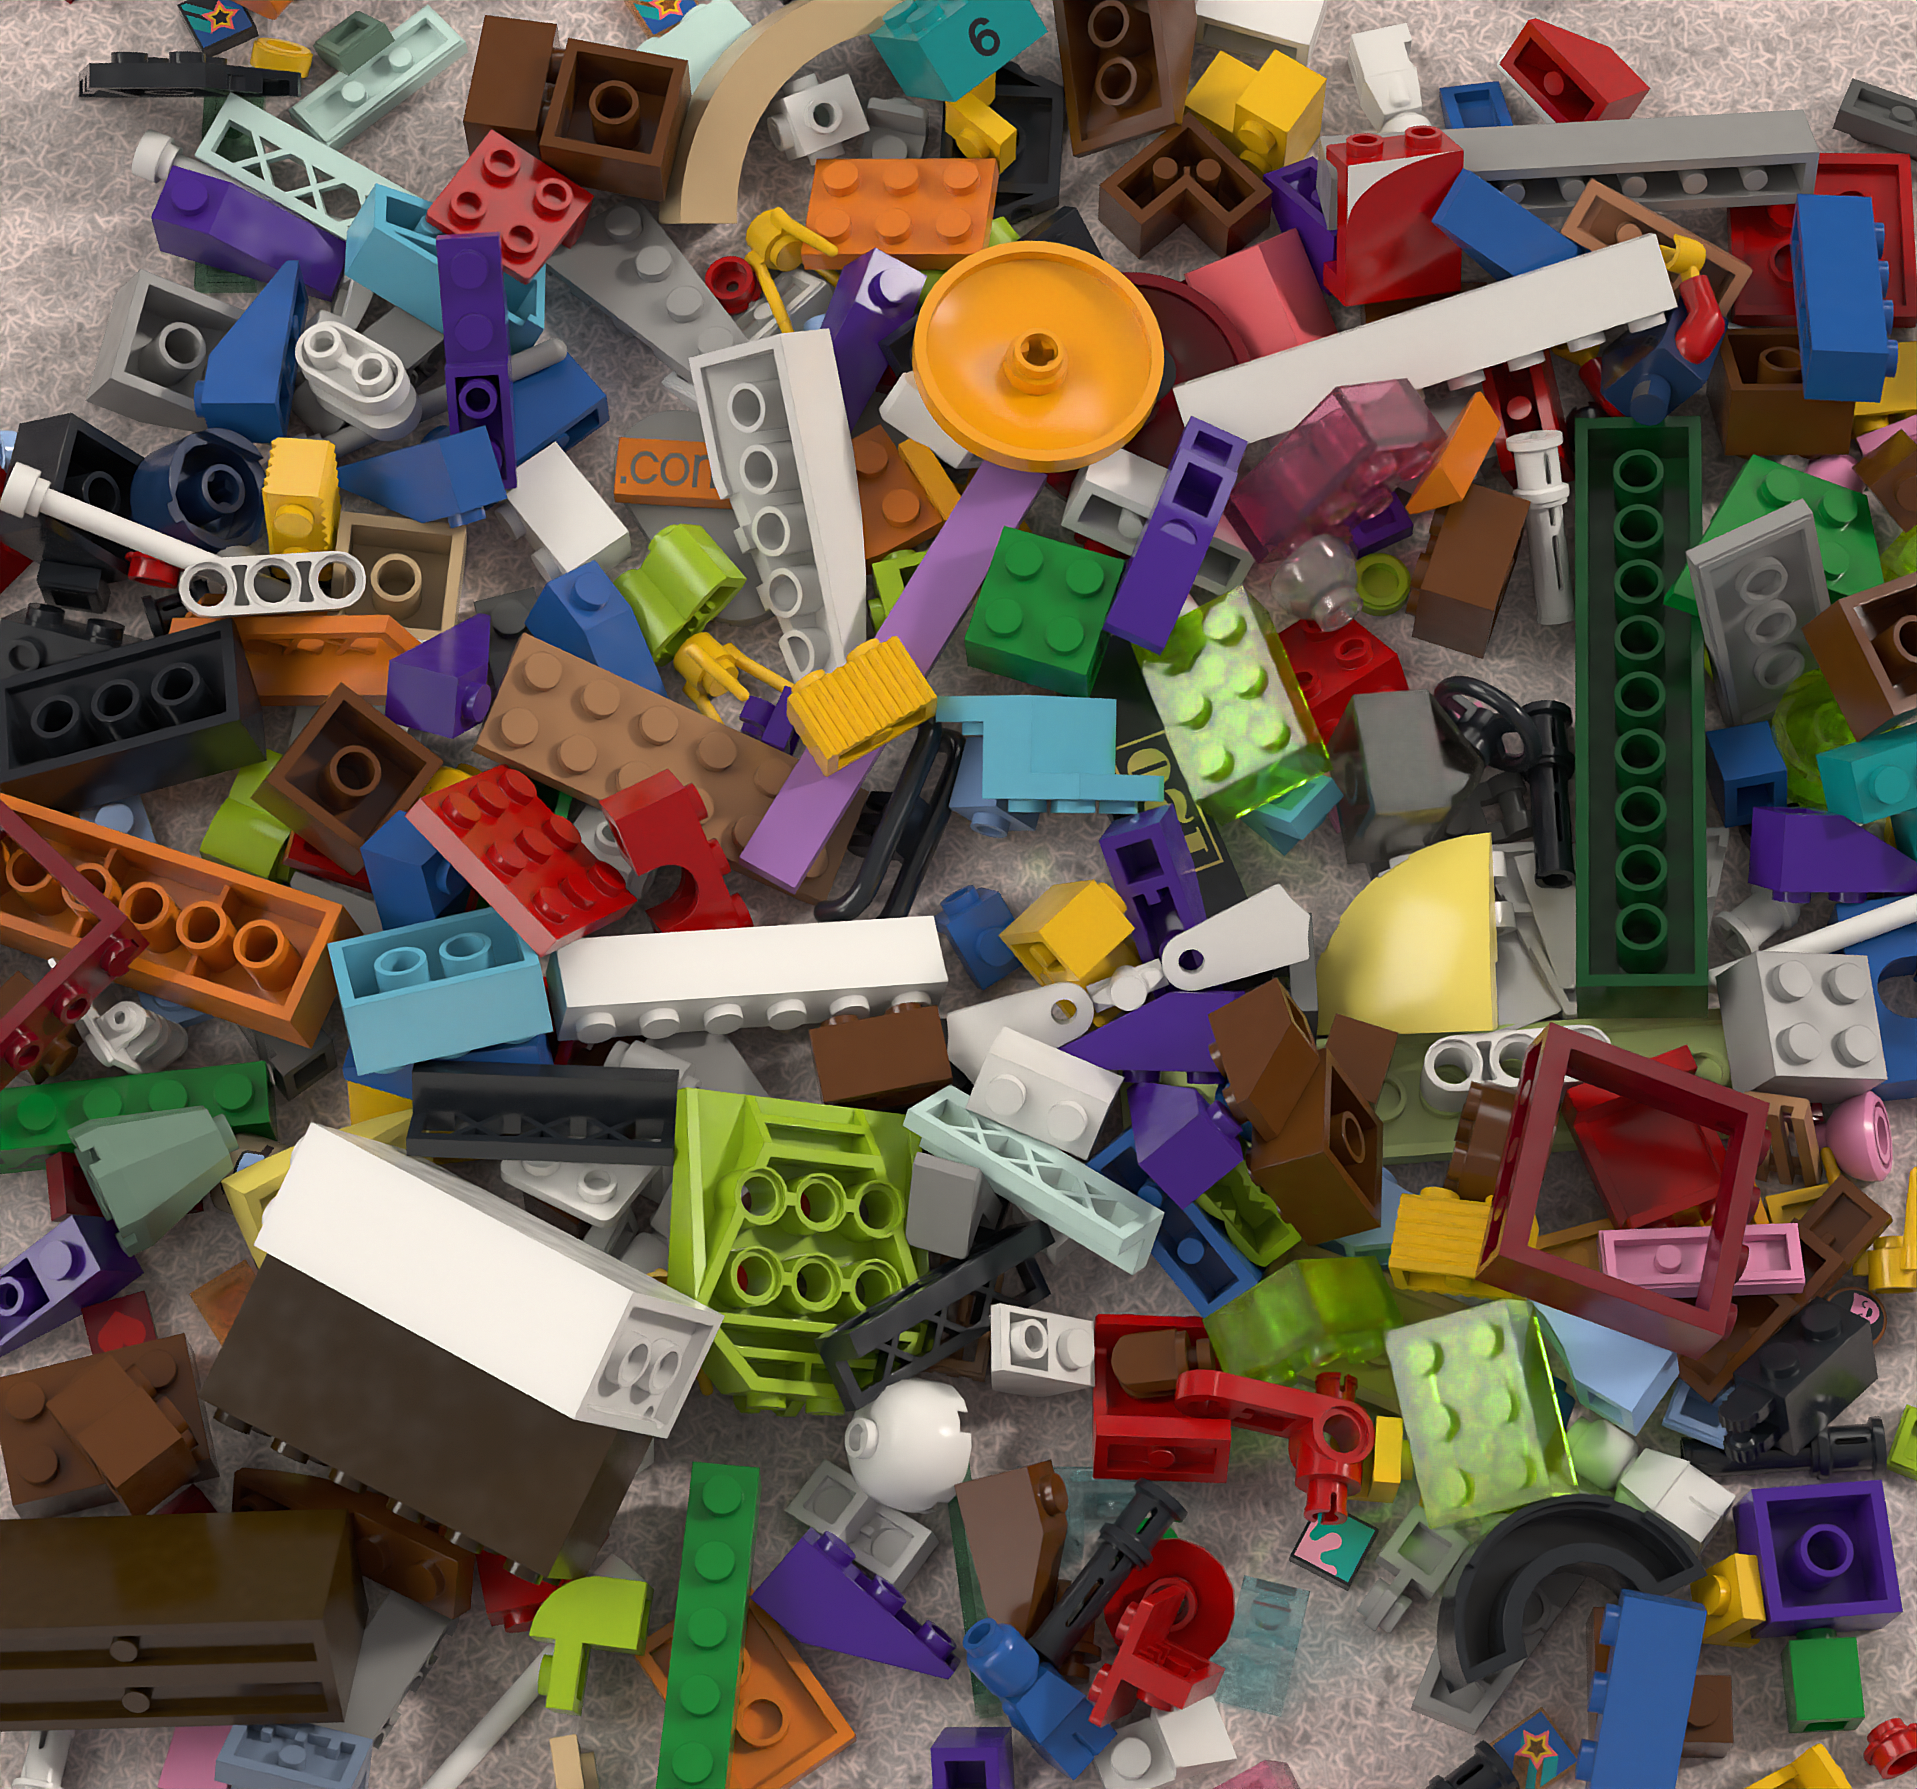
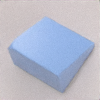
(1695, 1416)

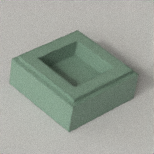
(353, 42)

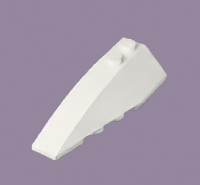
(790, 472)

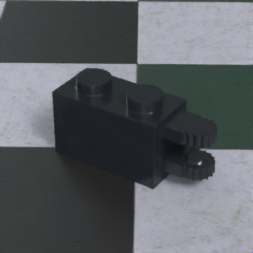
(1798, 1381)

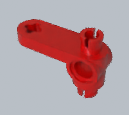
(1301, 1418)

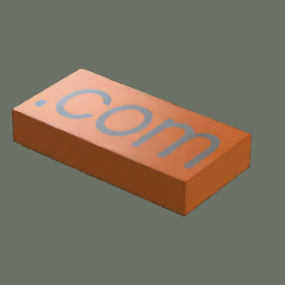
(665, 474)

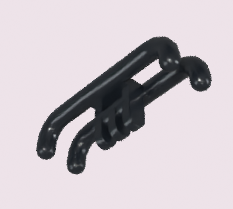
(903, 831)

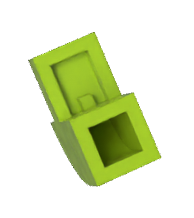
(582, 1617)

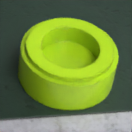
(1382, 583)

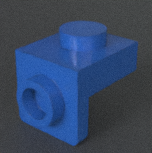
(972, 926)

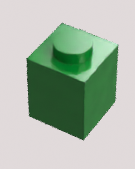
(1822, 1682)

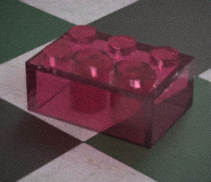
(1334, 468)

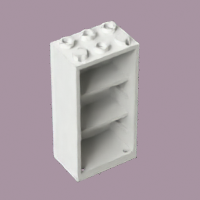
(488, 1282)

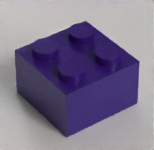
(1820, 1556)

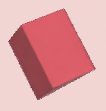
(1267, 294)

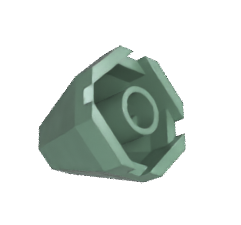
(152, 1167)

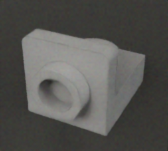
(896, 130)

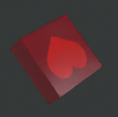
(119, 1323)

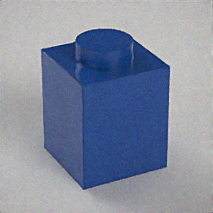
(1744, 771)

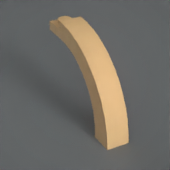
(738, 92)

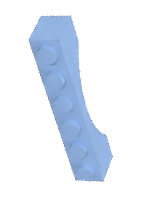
(1608, 1369)

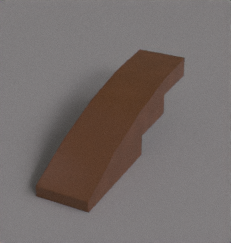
(1831, 1241)

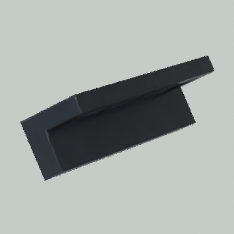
(543, 1107)
(927, 1302)

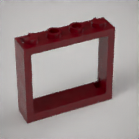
(79, 976)
(1589, 1294)

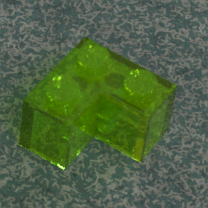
(1305, 1319)

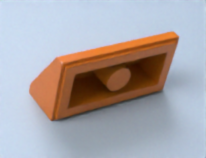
(1457, 457)

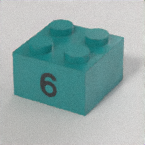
(953, 44)

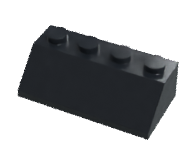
(130, 720)

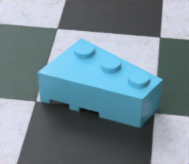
(396, 258)

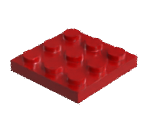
(1763, 235)
(522, 858)

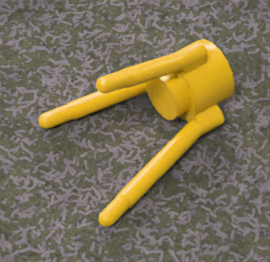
(777, 245)
(714, 671)
(1893, 1260)

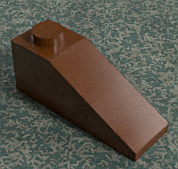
(1016, 1541)

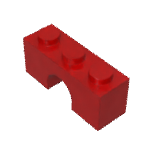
(661, 826)

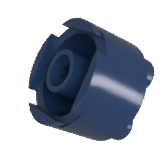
(202, 491)

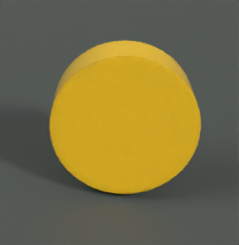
(281, 55)

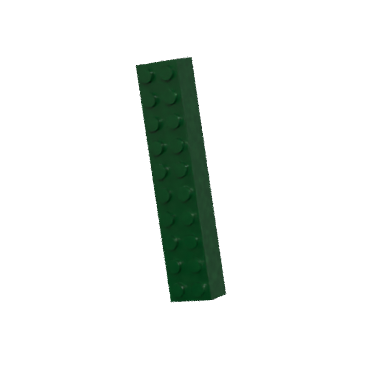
(1638, 723)

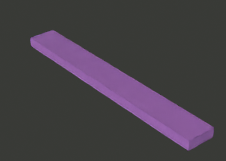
(924, 621)

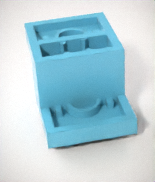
(1050, 751)

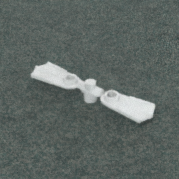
(1235, 944)

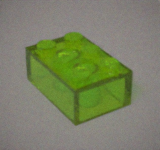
(1233, 707)
(1480, 1413)

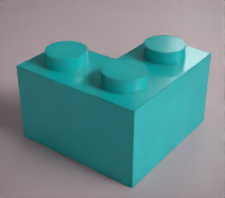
(1875, 782)

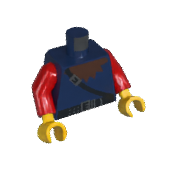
(1663, 365)

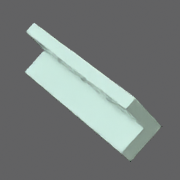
(292, 145)
(1040, 1179)

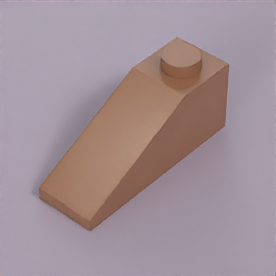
(1607, 218)

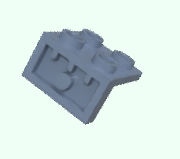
(293, 1758)

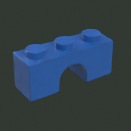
(1888, 957)

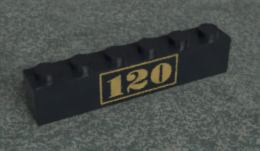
(1146, 750)

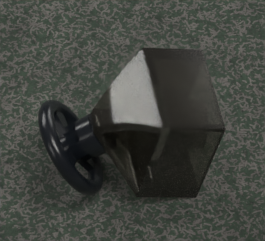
(1416, 764)

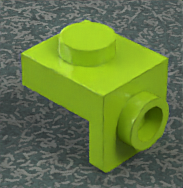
(889, 581)

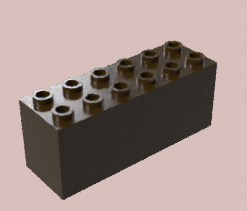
(420, 1427)
(179, 1620)

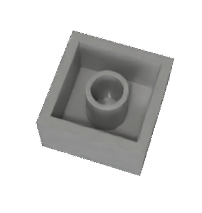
(1801, 1025)

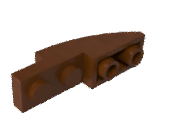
(389, 1547)

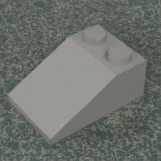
(158, 351)

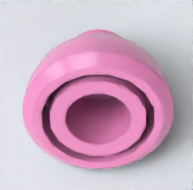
(1859, 1137)

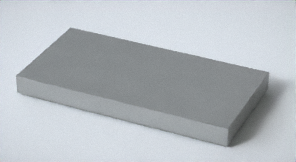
(1752, 601)

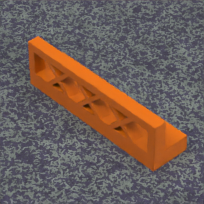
(308, 656)

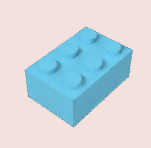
(438, 990)

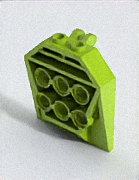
(778, 1152)

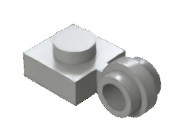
(1417, 1560)

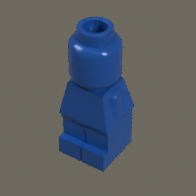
(1035, 1697)

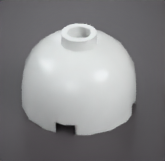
(910, 1445)

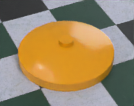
(1037, 356)

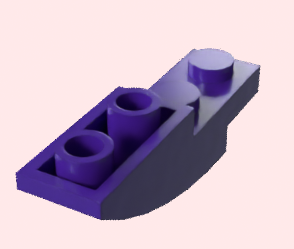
(478, 343)
(1176, 535)

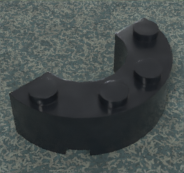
(1569, 1534)

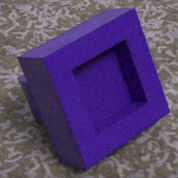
(770, 722)

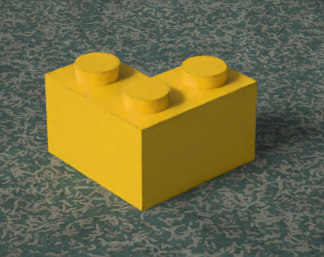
(1261, 115)
(1074, 937)

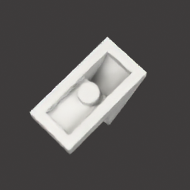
(1166, 1748)

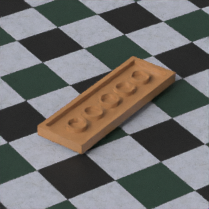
(604, 733)

